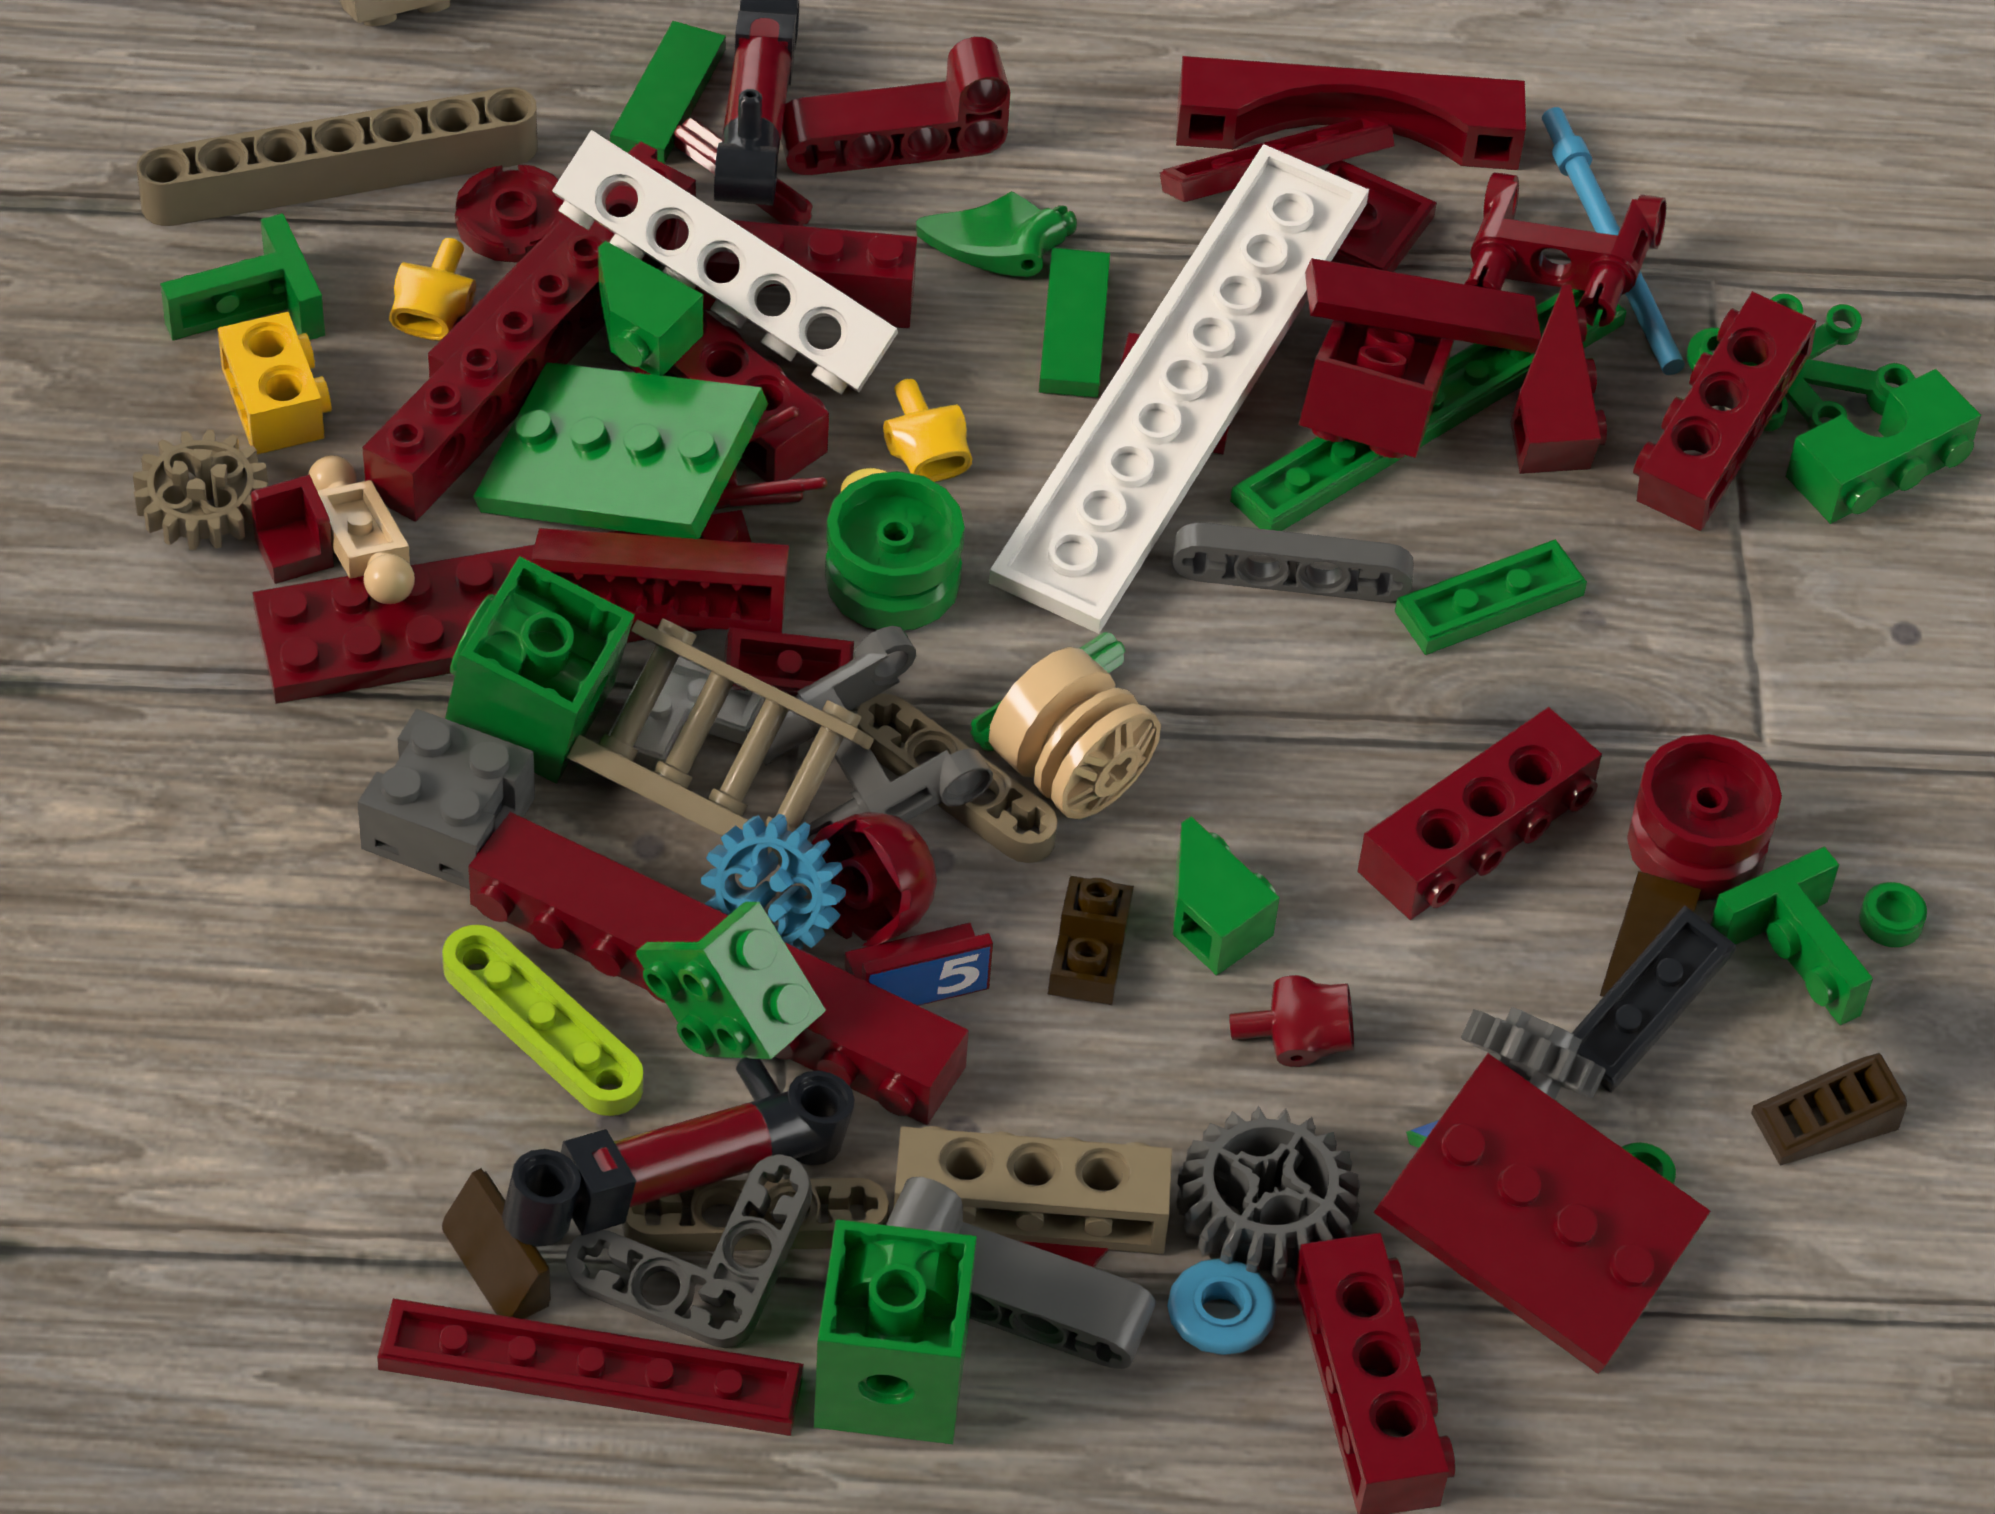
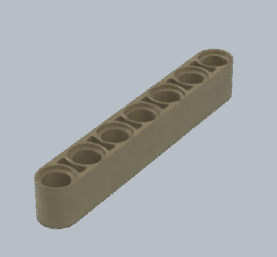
(337, 156)

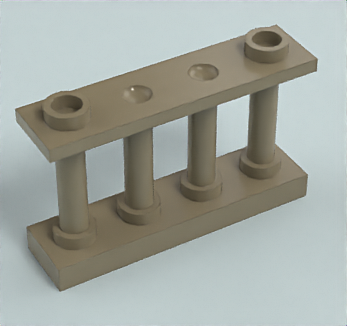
(670, 780)

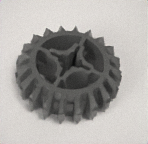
(1250, 1163)

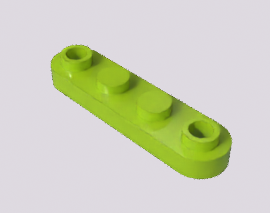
(543, 1020)

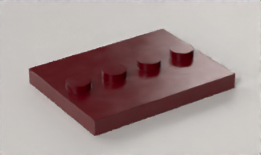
(1542, 1213)

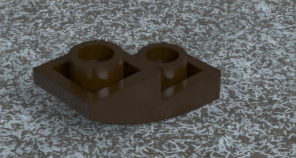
(1090, 940)

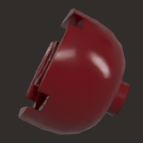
(884, 874)

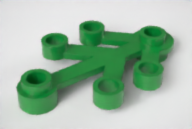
(1818, 372)

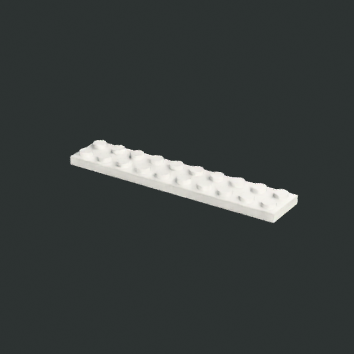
(1177, 390)

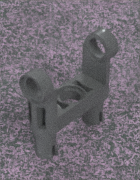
(945, 778)

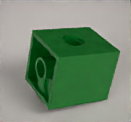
(538, 664)
(894, 1331)

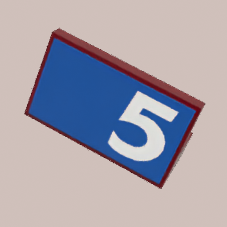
(927, 965)

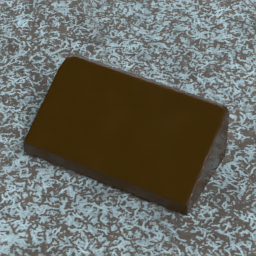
(506, 1270)

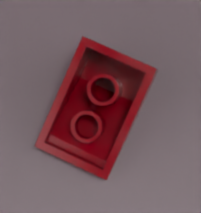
(1375, 387)

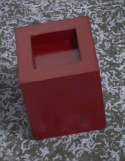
(292, 529)

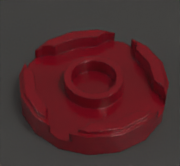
(507, 211)

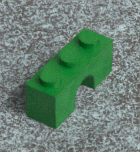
(1848, 470)

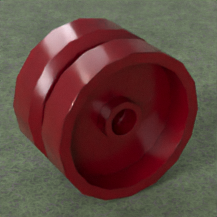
(1704, 813)

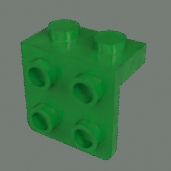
(733, 988)

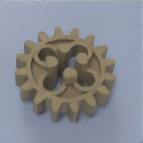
(181, 505)

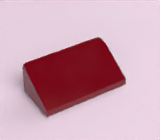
(784, 659)

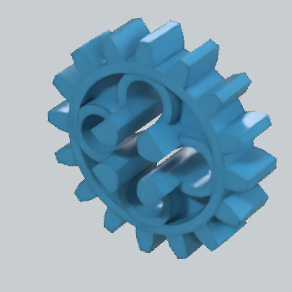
(802, 862)

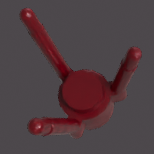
(769, 492)

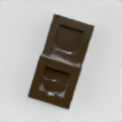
(1648, 912)

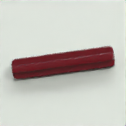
(701, 145)

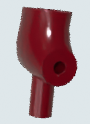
(1304, 1021)

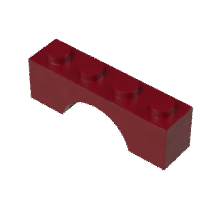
(863, 265)

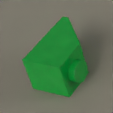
(646, 312)

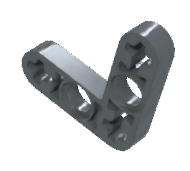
(723, 1275)

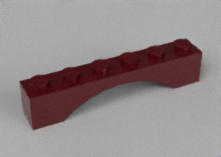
(1459, 116)

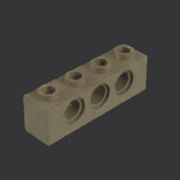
(1064, 1203)

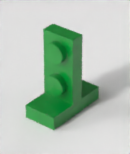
(248, 289)
(1786, 909)

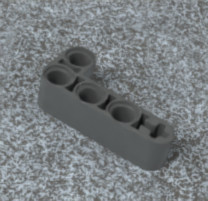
(1033, 1289)

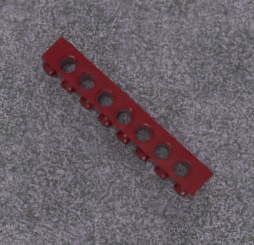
(497, 366)

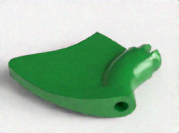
(999, 236)

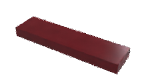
(1314, 147)
(1422, 305)

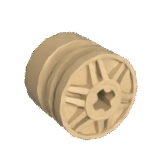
(1074, 732)

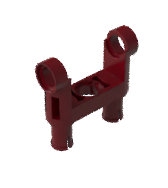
(1599, 264)

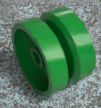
(894, 550)

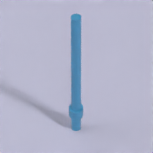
(1575, 161)

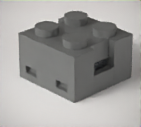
(444, 796)

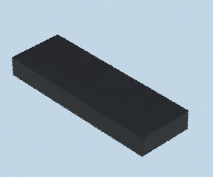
(1652, 995)

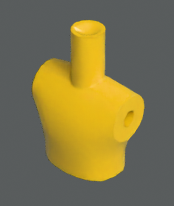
(434, 296)
(927, 439)

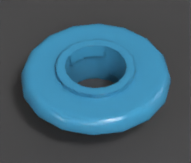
(1228, 1282)

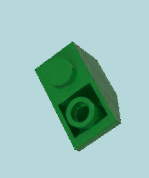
(1218, 901)

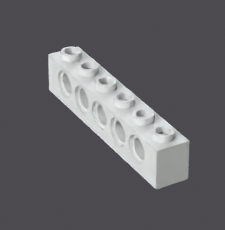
(603, 166)

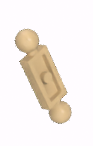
(363, 531)

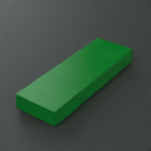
(669, 88)
(1074, 322)
(1490, 597)

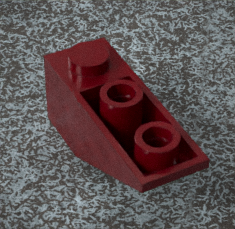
(1555, 409)

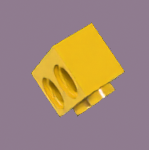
(273, 382)

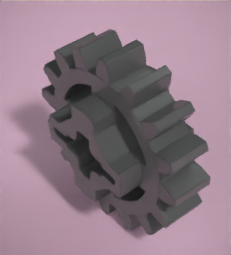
(1535, 1051)

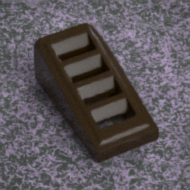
(1869, 1092)

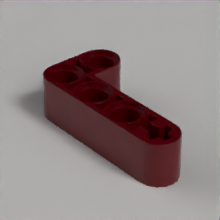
(904, 123)

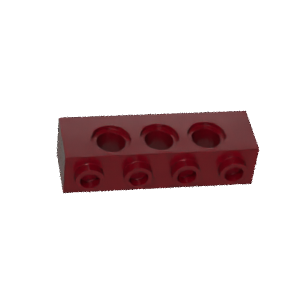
(726, 358)
(1692, 485)
(1480, 814)
(1381, 1469)

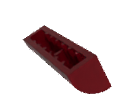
(674, 577)

